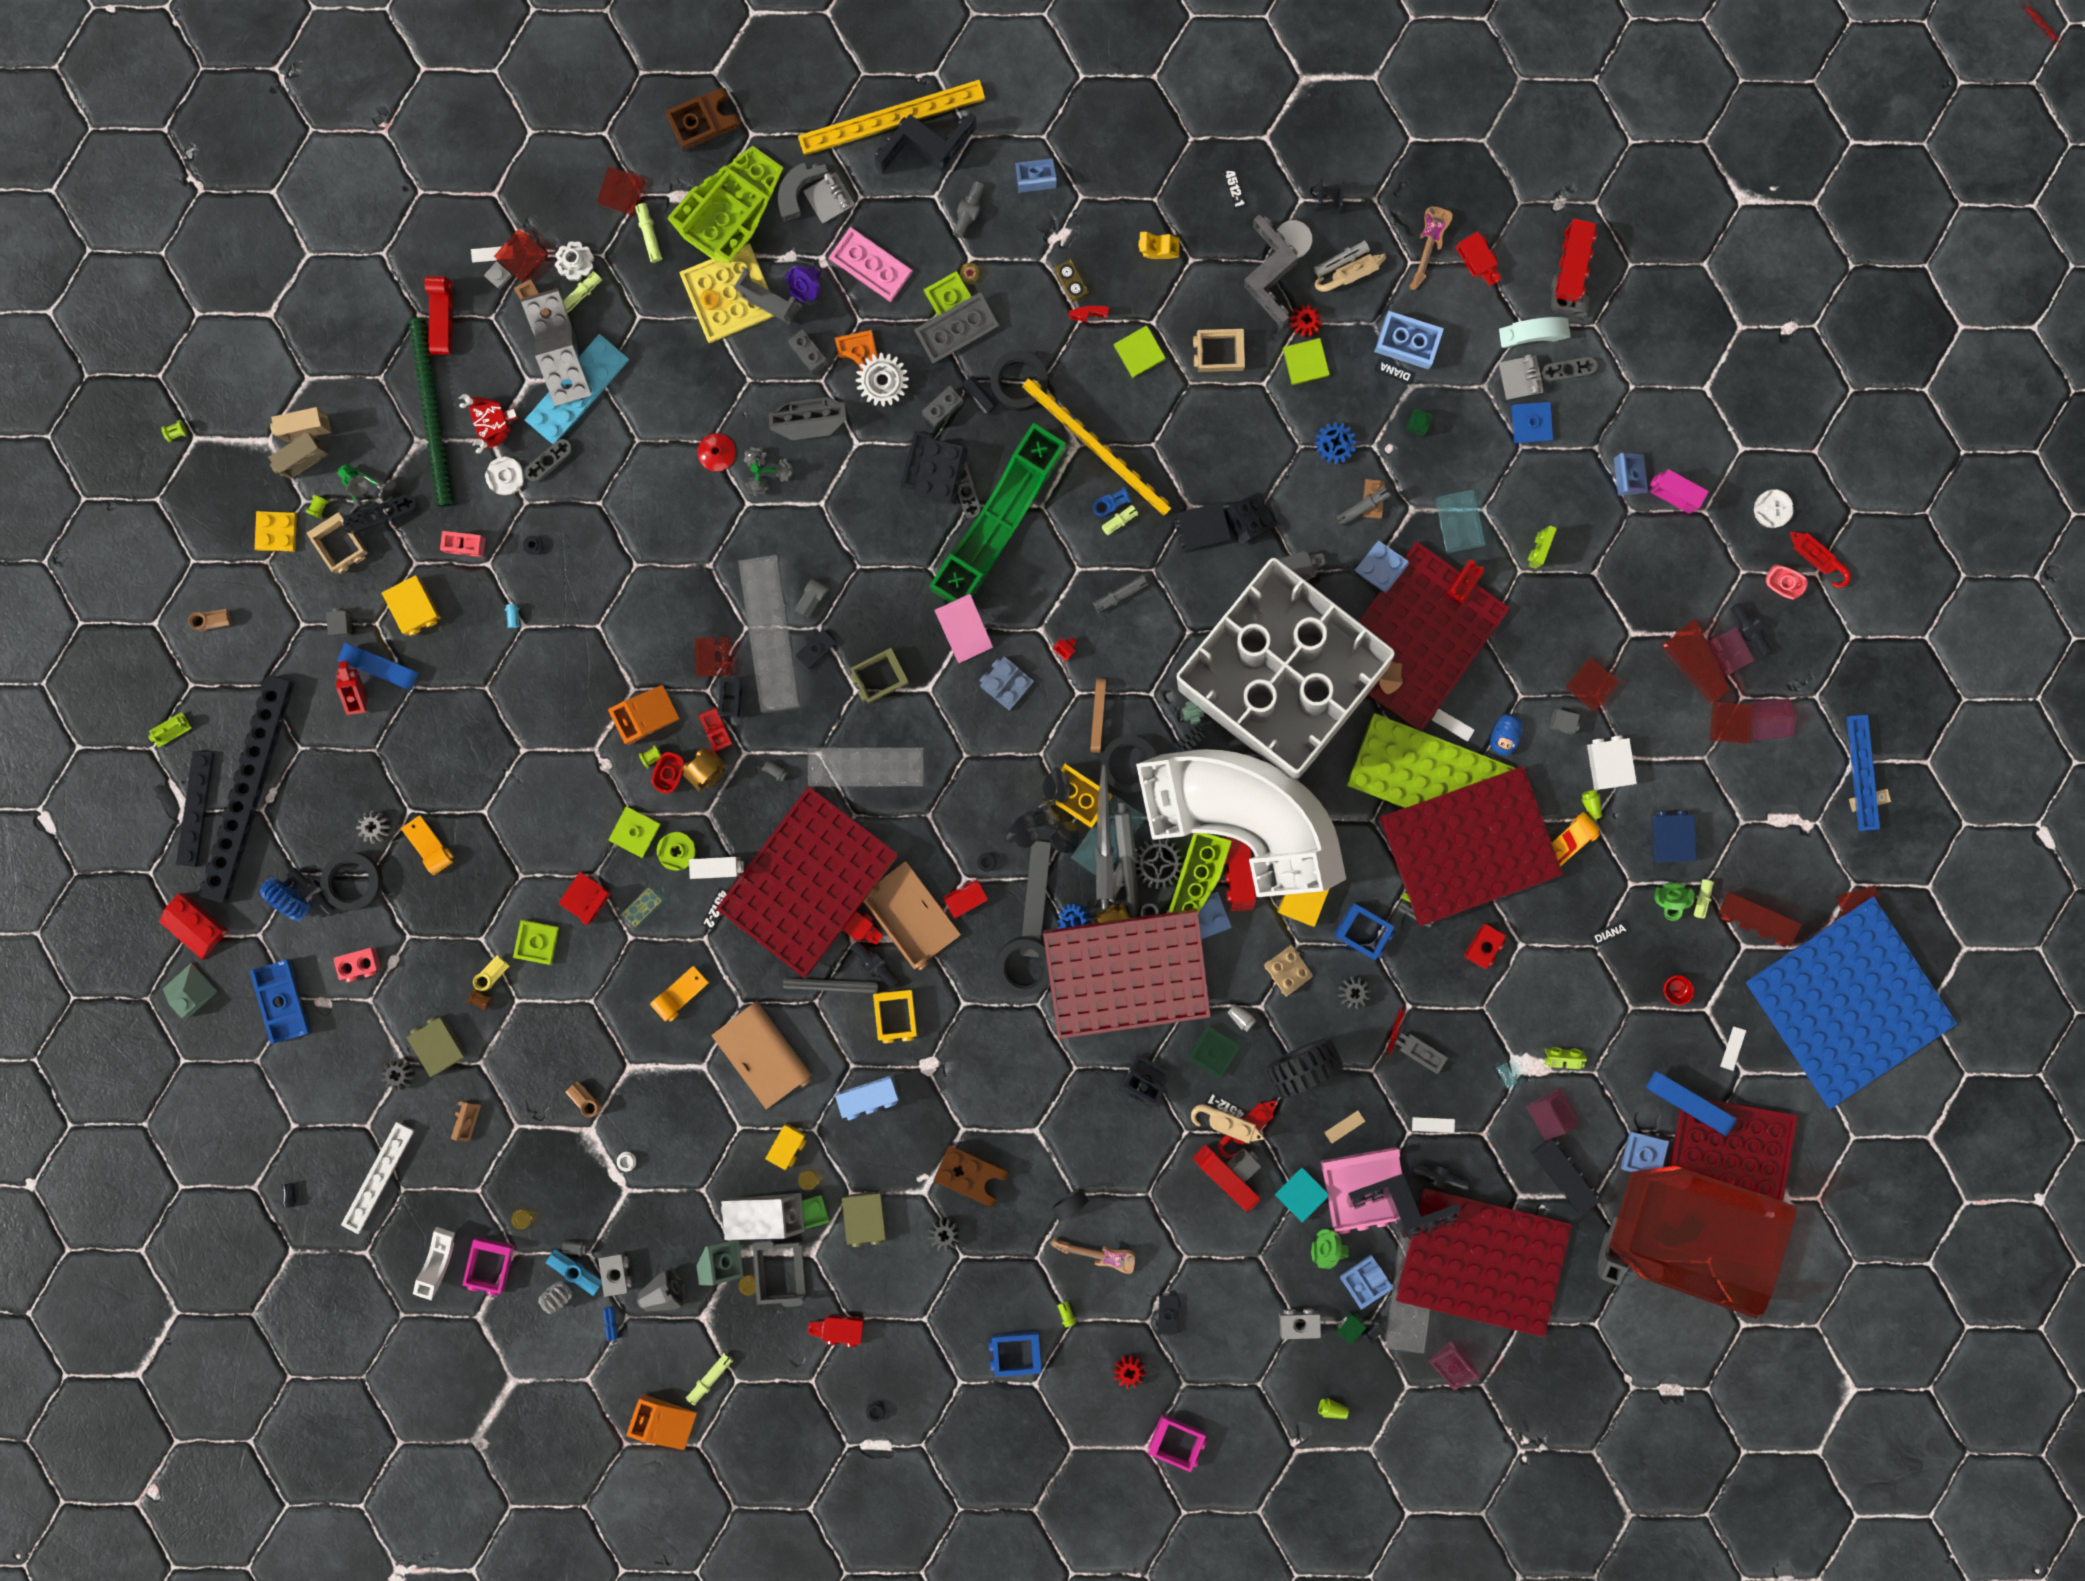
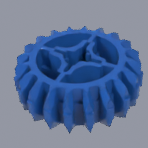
(284, 899)

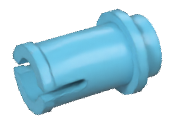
(512, 615)

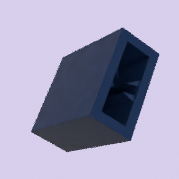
(1673, 837)

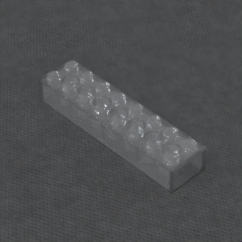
(769, 634)

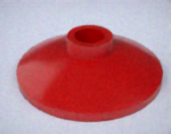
(718, 461)

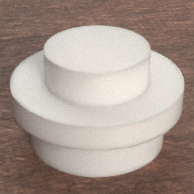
(626, 1161)

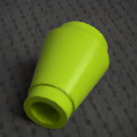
(1592, 803)
(1332, 1409)

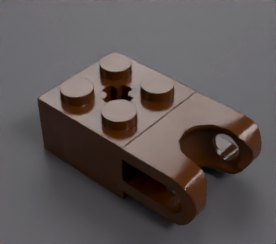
(704, 114)
(975, 1174)

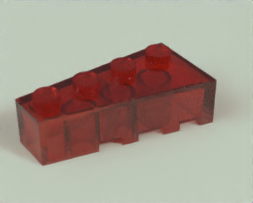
(1695, 659)
(1759, 919)

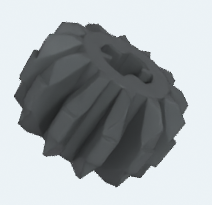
(1347, 992)
(398, 1082)
(950, 1232)

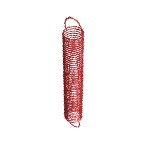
(2042, 22)
(1395, 1031)

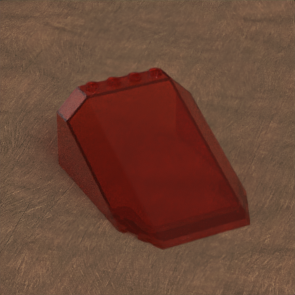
(1704, 1237)

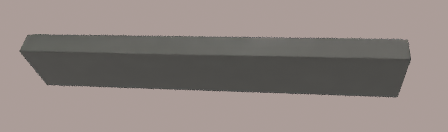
(1035, 893)

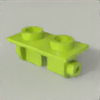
(169, 730)
(1556, 1056)

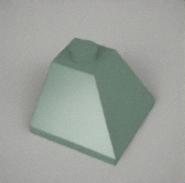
(188, 991)
(720, 1263)

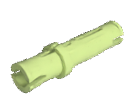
(646, 225)
(581, 291)
(703, 1386)

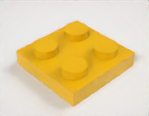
(275, 531)

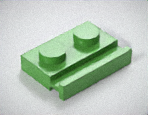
(814, 1212)

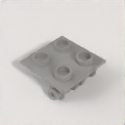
(829, 197)
(1521, 377)

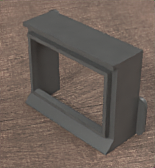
(765, 299)
(789, 1299)

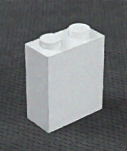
(1611, 763)
(716, 867)

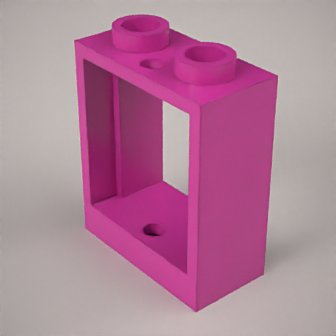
(1678, 491)
(491, 1246)
(1193, 1460)

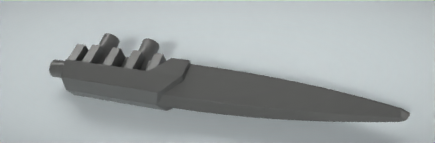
(1104, 851)
(1127, 856)

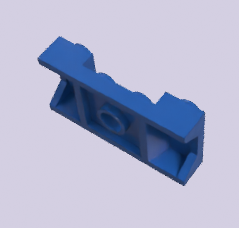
(284, 1021)

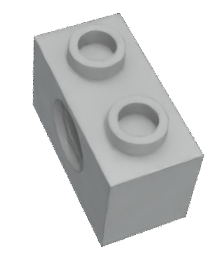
(613, 1285)
(1310, 1329)

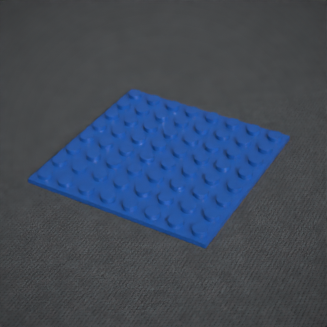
(1851, 1002)

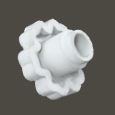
(574, 261)

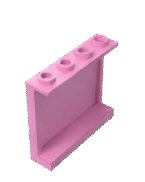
(1355, 1172)

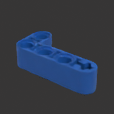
(378, 666)

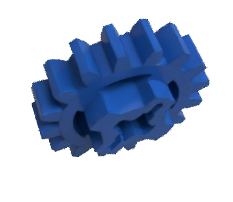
(1328, 441)
(1078, 918)

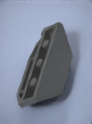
(807, 418)

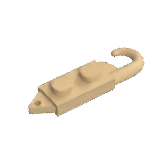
(1352, 272)
(1228, 1124)

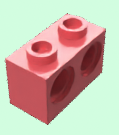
(462, 544)
(357, 959)

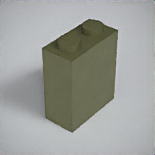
(436, 1045)
(864, 1218)

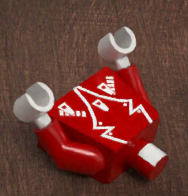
(489, 420)

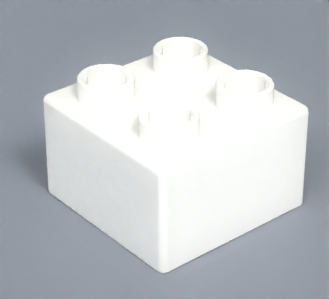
(1284, 669)

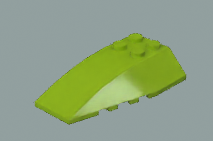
(727, 206)

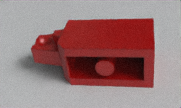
(1479, 258)
(351, 689)
(862, 927)
(838, 1329)

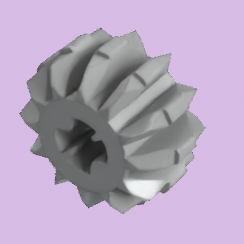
(370, 820)
(555, 1297)

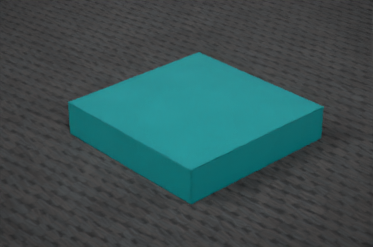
(1302, 1195)

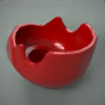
(1678, 990)

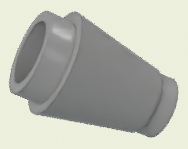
(1242, 1018)

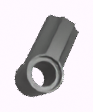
(814, 593)

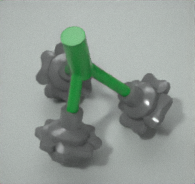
(754, 458)

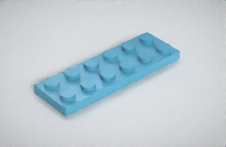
(600, 365)

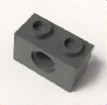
(807, 352)
(942, 407)

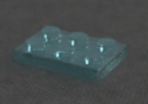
(1460, 521)

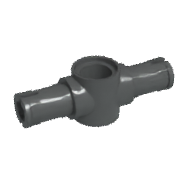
(968, 209)

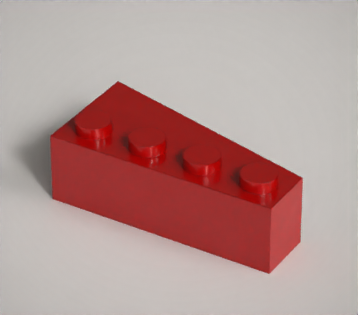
(1575, 260)
(1239, 876)

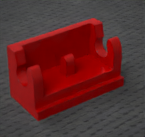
(1465, 581)
(965, 898)

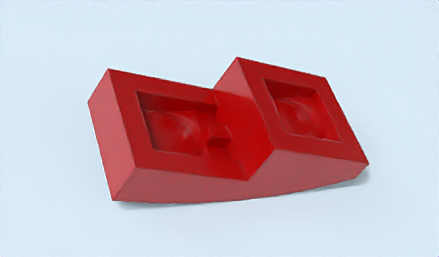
(1081, 314)
(715, 729)

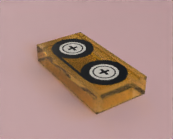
(1071, 280)

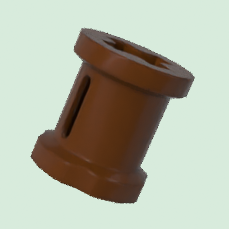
(479, 999)

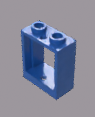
(1346, 923)
(1018, 1336)

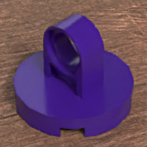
(803, 282)

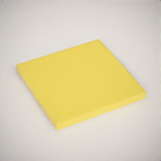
(733, 311)

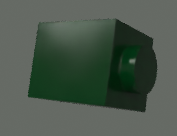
(1418, 422)
(1350, 1327)

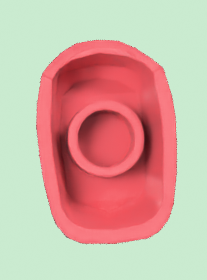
(1786, 581)

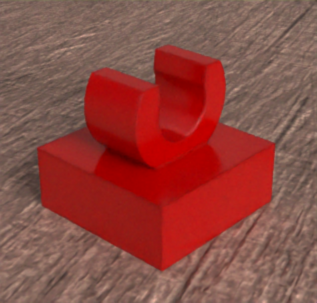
(1064, 648)

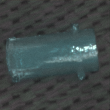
(1506, 1075)

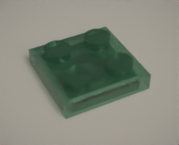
(1213, 1052)

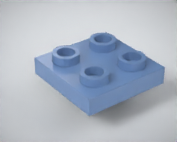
(1366, 1282)

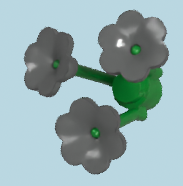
(357, 483)

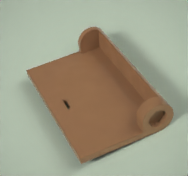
(911, 925)
(762, 1055)

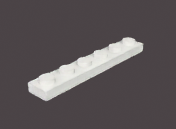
(377, 1177)

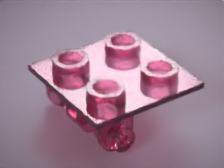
(1730, 651)

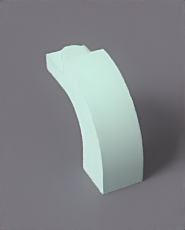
(1535, 330)

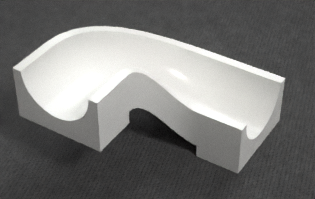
(1248, 802)

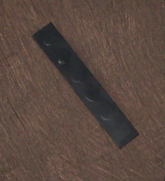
(195, 809)

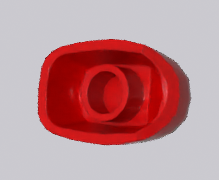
(668, 772)

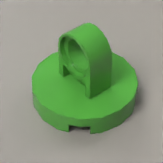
(1674, 897)
(1328, 1249)

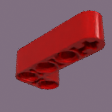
(440, 314)
(1226, 1178)

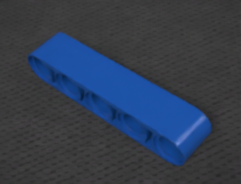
(1691, 1103)

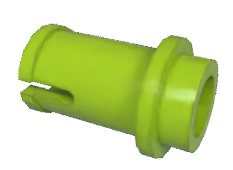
(1066, 1313)

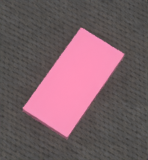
(870, 264)
(963, 628)

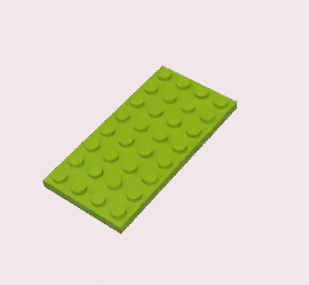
(1414, 766)

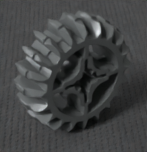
(1175, 863)

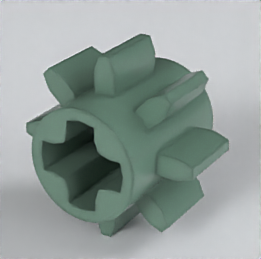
(1192, 713)

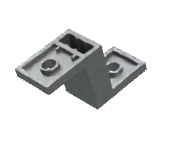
(1271, 270)
(556, 347)

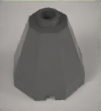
(663, 1292)

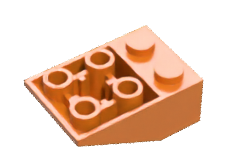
(643, 714)
(661, 1423)

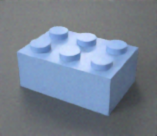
(1408, 340)
(868, 1097)

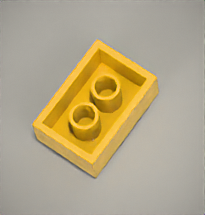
(1082, 798)

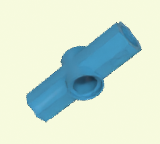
(563, 1265)

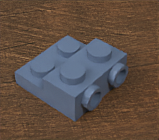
(1005, 682)

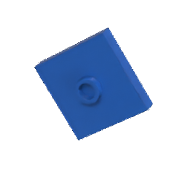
(1532, 422)

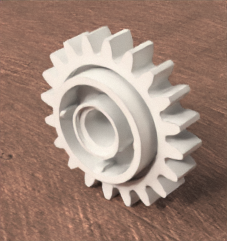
(873, 370)

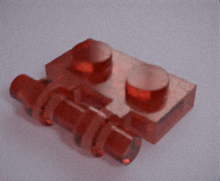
(706, 657)

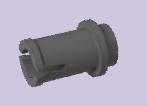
(775, 770)
(1050, 815)
(575, 1247)

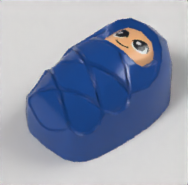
(1506, 734)

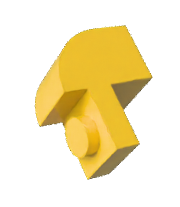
(1159, 246)

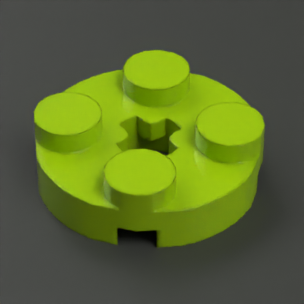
(671, 841)

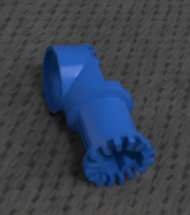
(1112, 501)

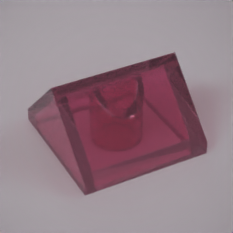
(1773, 719)
(1552, 1115)
(1453, 1367)

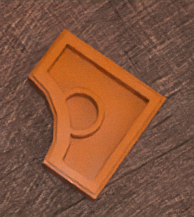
(857, 347)

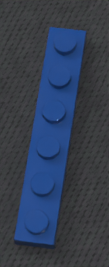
(1863, 772)

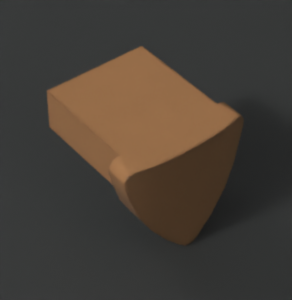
(1391, 678)

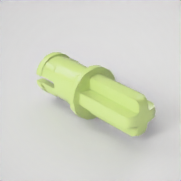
(1119, 520)
(1703, 898)

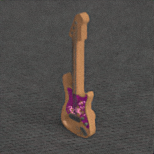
(1435, 223)
(1119, 1259)

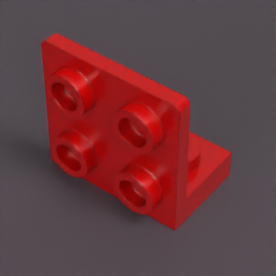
(584, 898)

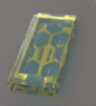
(641, 907)

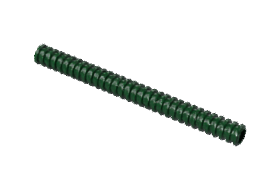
(430, 412)

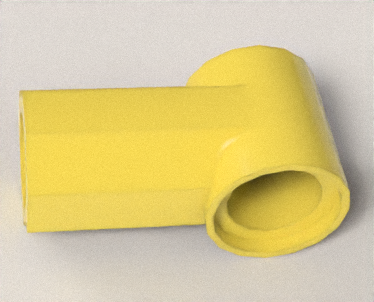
(491, 972)

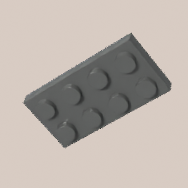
(956, 327)

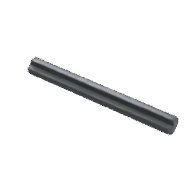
(830, 985)

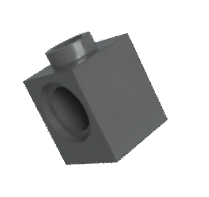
(339, 623)
(1565, 721)
(1244, 1164)

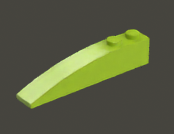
(1200, 871)

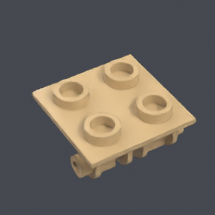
(1288, 970)

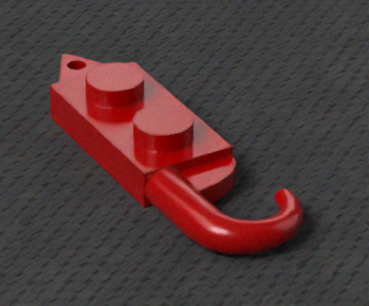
(1819, 556)
(1259, 1115)

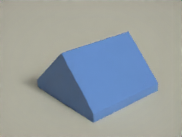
(1035, 175)
(1630, 474)

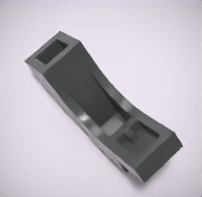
(791, 186)
(1610, 1263)

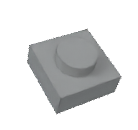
(498, 275)

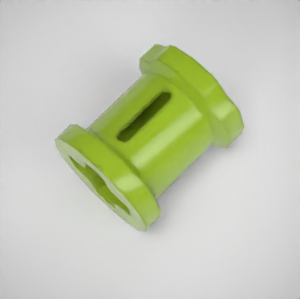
(174, 431)
(317, 506)
(650, 756)

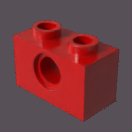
(1475, 952)

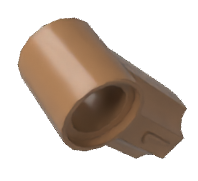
(211, 620)
(582, 1098)

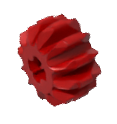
(1313, 320)
(1132, 1365)

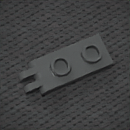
(1422, 1053)

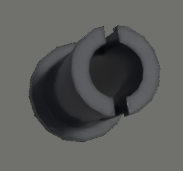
(287, 1197)

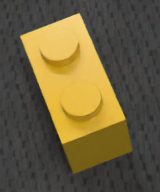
(786, 1146)

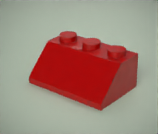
(192, 925)

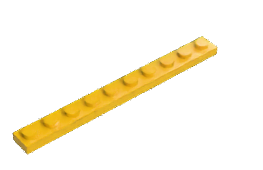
(890, 117)
(1091, 441)

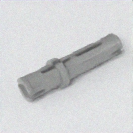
(1361, 248)

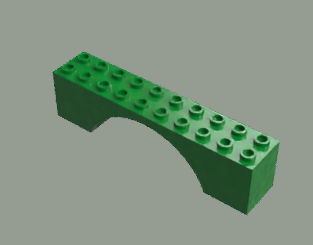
(1001, 515)

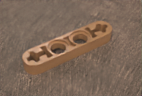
(1098, 715)

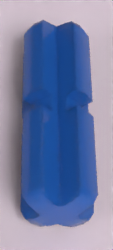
(609, 1319)

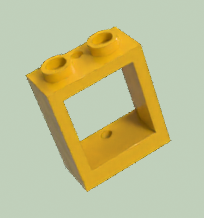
(893, 995)

